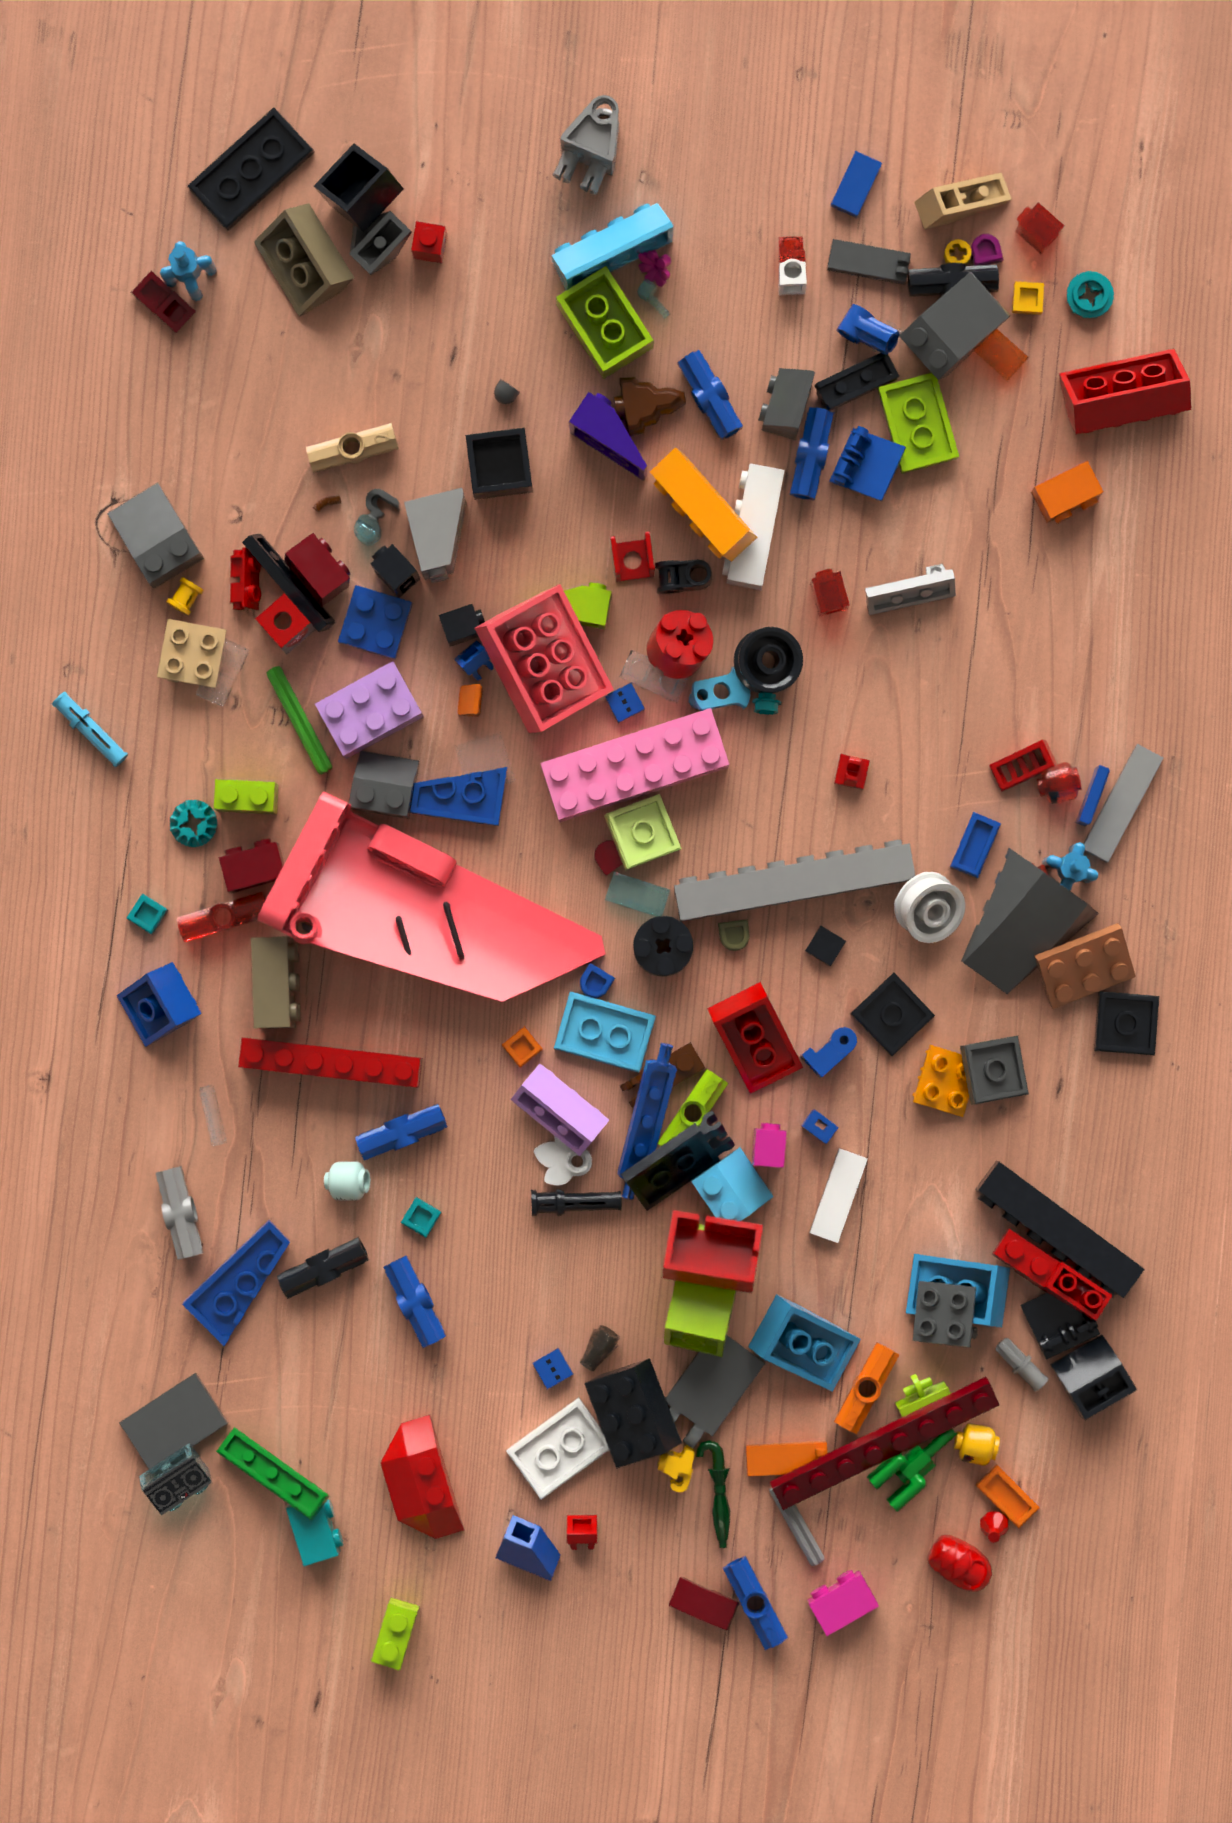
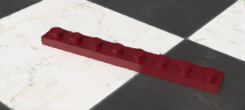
(884, 1443)

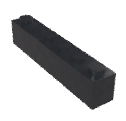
(1059, 1229)

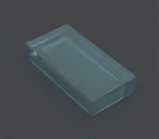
(637, 894)

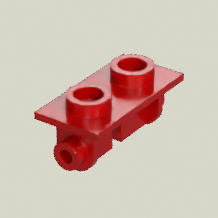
(247, 591)

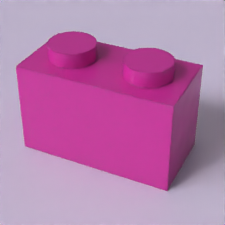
(769, 1146)
(842, 1601)

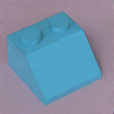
(732, 1187)

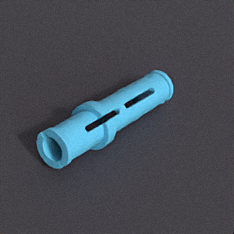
(64, 704)

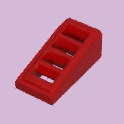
(997, 771)

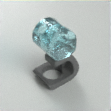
(367, 526)

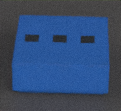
(624, 702)
(552, 1368)

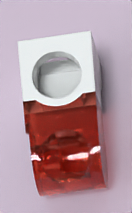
(791, 265)

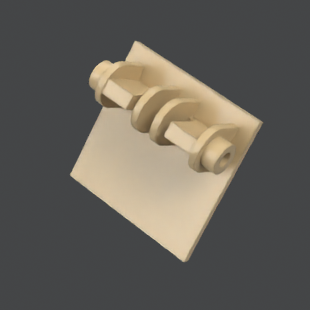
(191, 653)

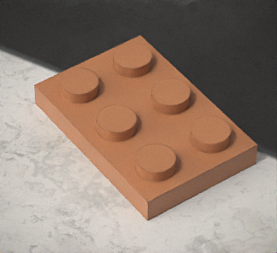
(1085, 966)

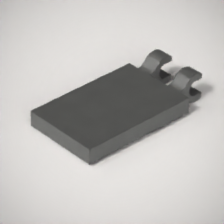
(712, 1388)

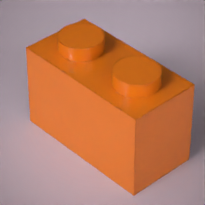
(1067, 492)

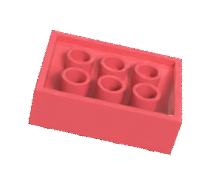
(544, 659)

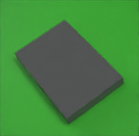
(173, 1420)

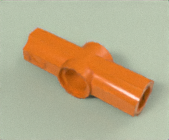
(858, 1406)

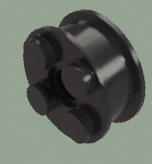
(749, 663)

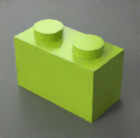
(246, 796)
(395, 1633)

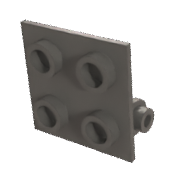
(945, 1314)

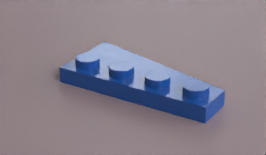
(230, 1290)

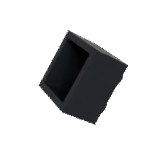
(358, 187)
(499, 463)

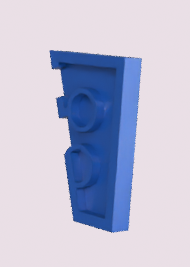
(466, 797)

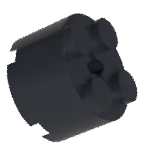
(660, 929)

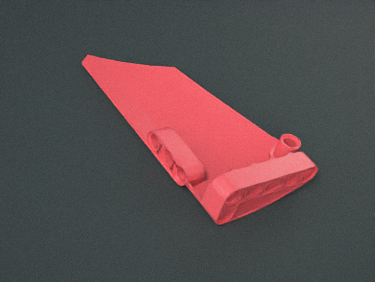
(361, 875)

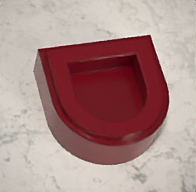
(607, 857)

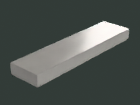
(1122, 803)

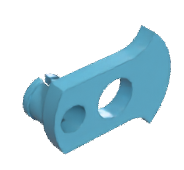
(737, 692)

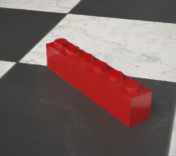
(330, 1062)

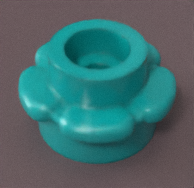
(766, 704)

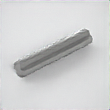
(801, 1532)

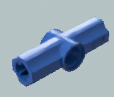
(710, 395)
(811, 453)
(401, 1132)
(414, 1301)
(764, 1619)

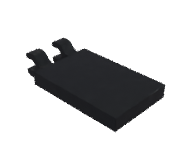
(677, 1161)

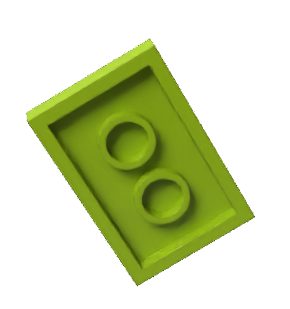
(918, 422)

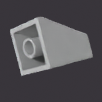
(436, 531)

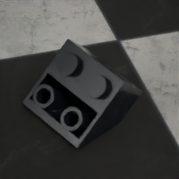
(1093, 1377)

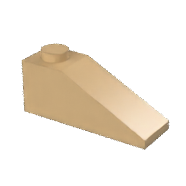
(961, 199)

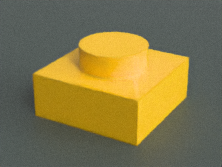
(1028, 298)

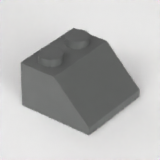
(787, 402)
(383, 784)

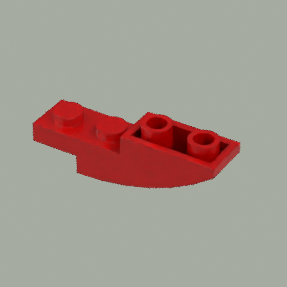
(1051, 1275)

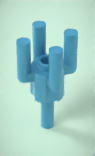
(187, 268)
(1072, 866)

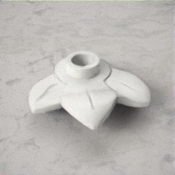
(558, 1160)

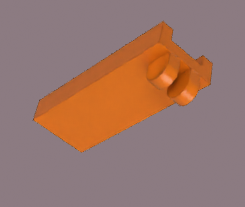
(781, 1457)

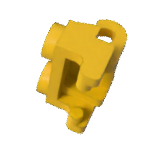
(676, 1465)

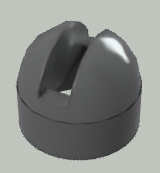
(505, 393)

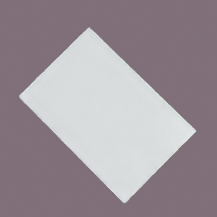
(559, 1448)

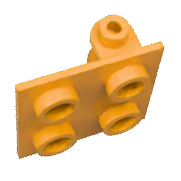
(942, 1082)

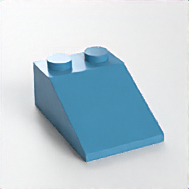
(989, 1280)
(804, 1343)

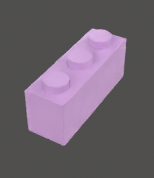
(559, 1109)

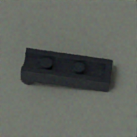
(856, 381)

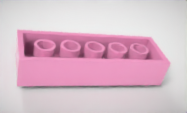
(635, 765)

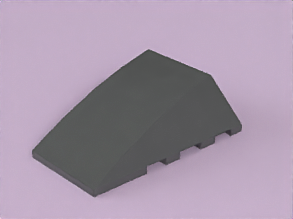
(1020, 920)

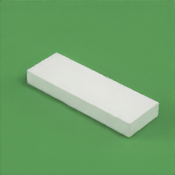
(838, 1195)

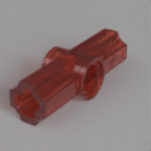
(204, 922)

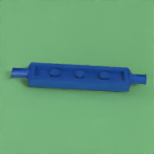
(648, 1112)

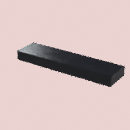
(288, 582)

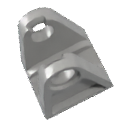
(591, 143)

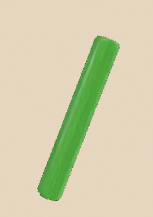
(299, 720)

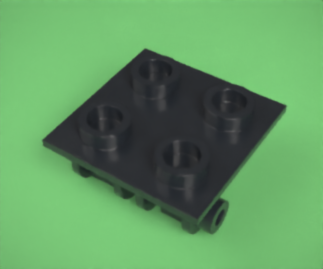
(1057, 1324)

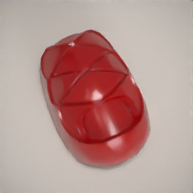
(960, 1563)

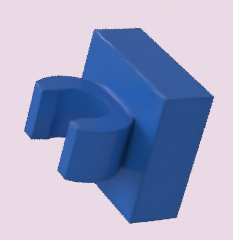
(473, 658)

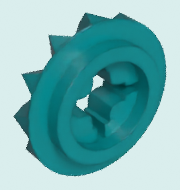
(1096, 283)
(206, 828)

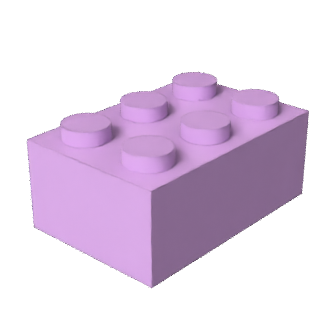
(369, 710)

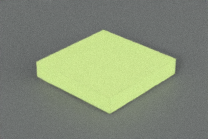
(642, 832)

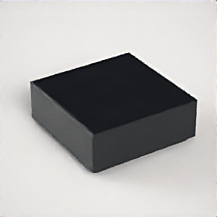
(825, 946)

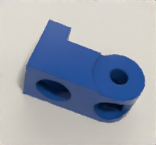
(840, 1044)

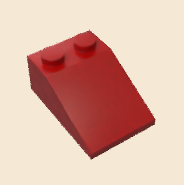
(755, 1037)

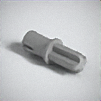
(1021, 1364)

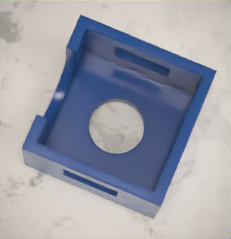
(822, 1135)

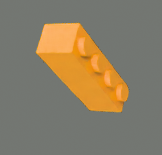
(703, 505)

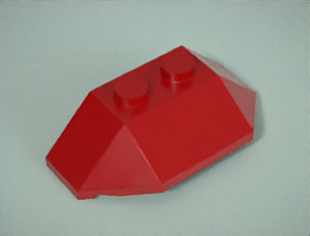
(420, 1480)

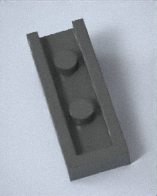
(868, 261)

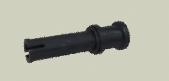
(559, 1202)

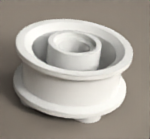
(929, 907)

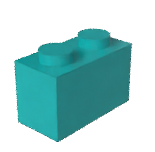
(315, 1538)

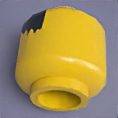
(977, 1444)

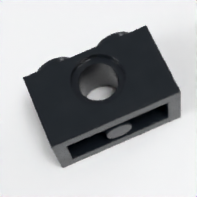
(394, 570)

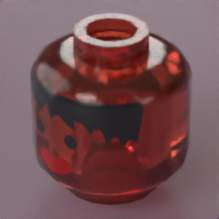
(1059, 783)

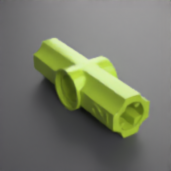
(704, 1096)

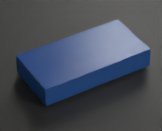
(856, 184)
(1092, 795)
(975, 845)

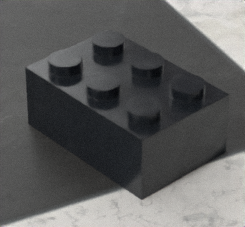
(633, 1413)

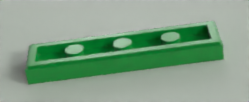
(273, 1474)

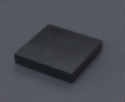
(892, 1014)
(1126, 1023)

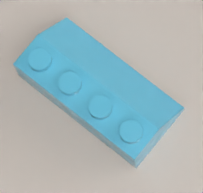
(614, 245)

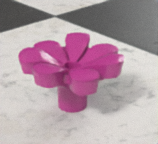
(655, 267)

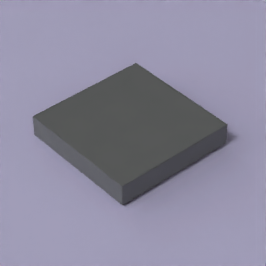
(994, 1070)

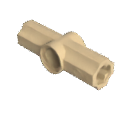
(333, 454)

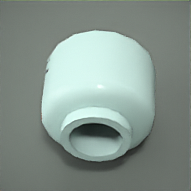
(347, 1181)

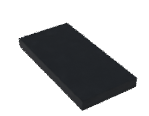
(250, 169)

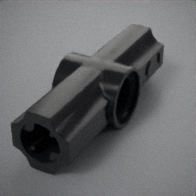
(940, 280)
(322, 1267)

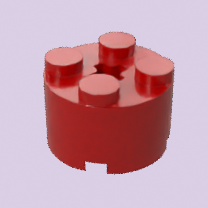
(680, 643)

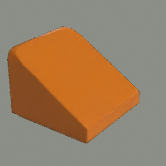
(470, 700)

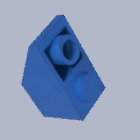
(528, 1548)

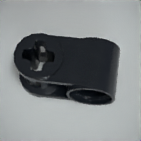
(680, 576)

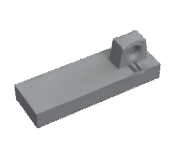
(933, 586)

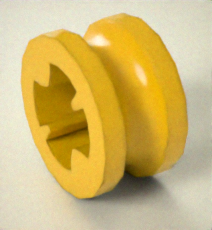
(962, 246)

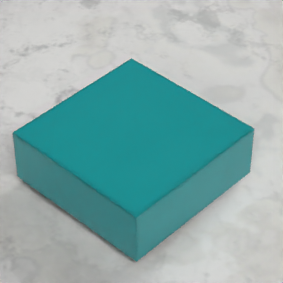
(147, 913)
(421, 1217)

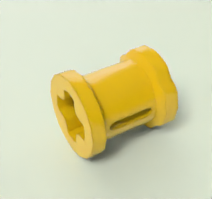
(185, 596)

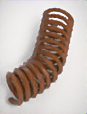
(332, 500)

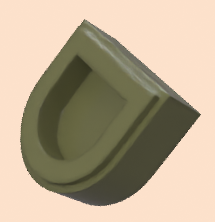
(734, 934)

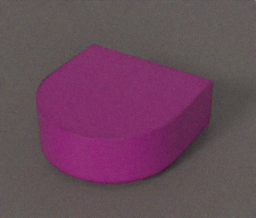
(986, 250)

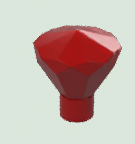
(994, 1525)

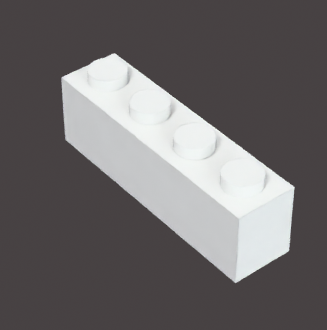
(759, 513)

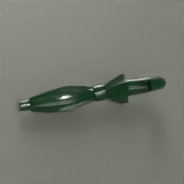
(719, 1473)

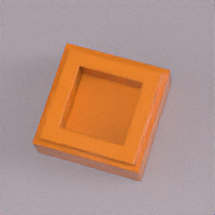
(522, 1047)

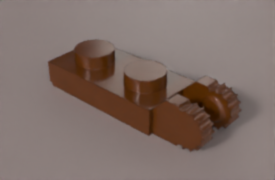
(684, 1059)

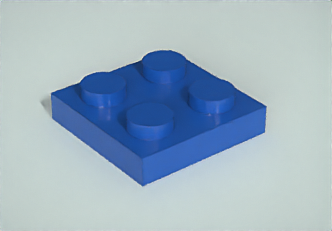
(375, 622)

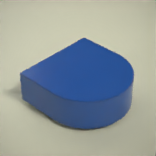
(595, 981)

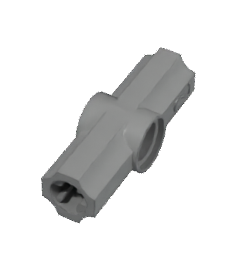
(179, 1213)

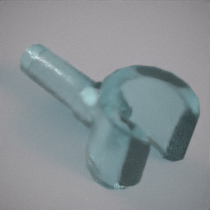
(646, 293)

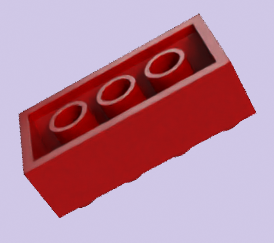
(1125, 391)

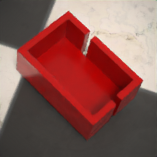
(717, 1257)

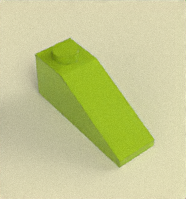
(590, 604)

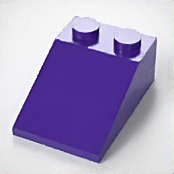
(602, 429)

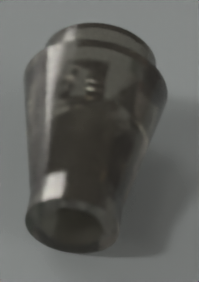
(600, 1346)

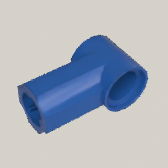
(862, 327)

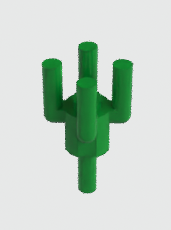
(910, 1469)

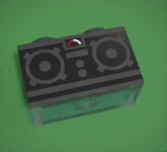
(175, 1479)

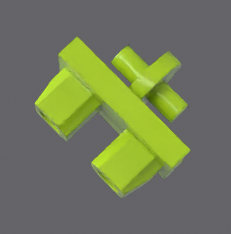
(922, 1397)

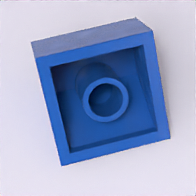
(158, 1004)

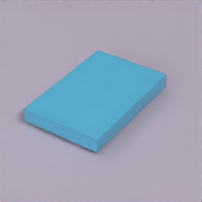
(604, 1032)

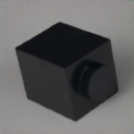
(460, 624)

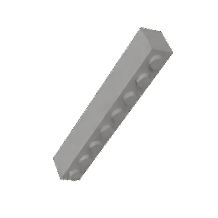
(794, 882)

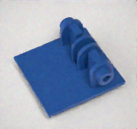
(867, 464)

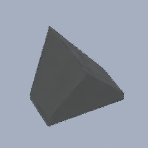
(379, 242)

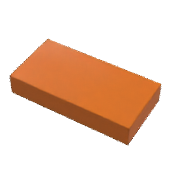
(1007, 1496)

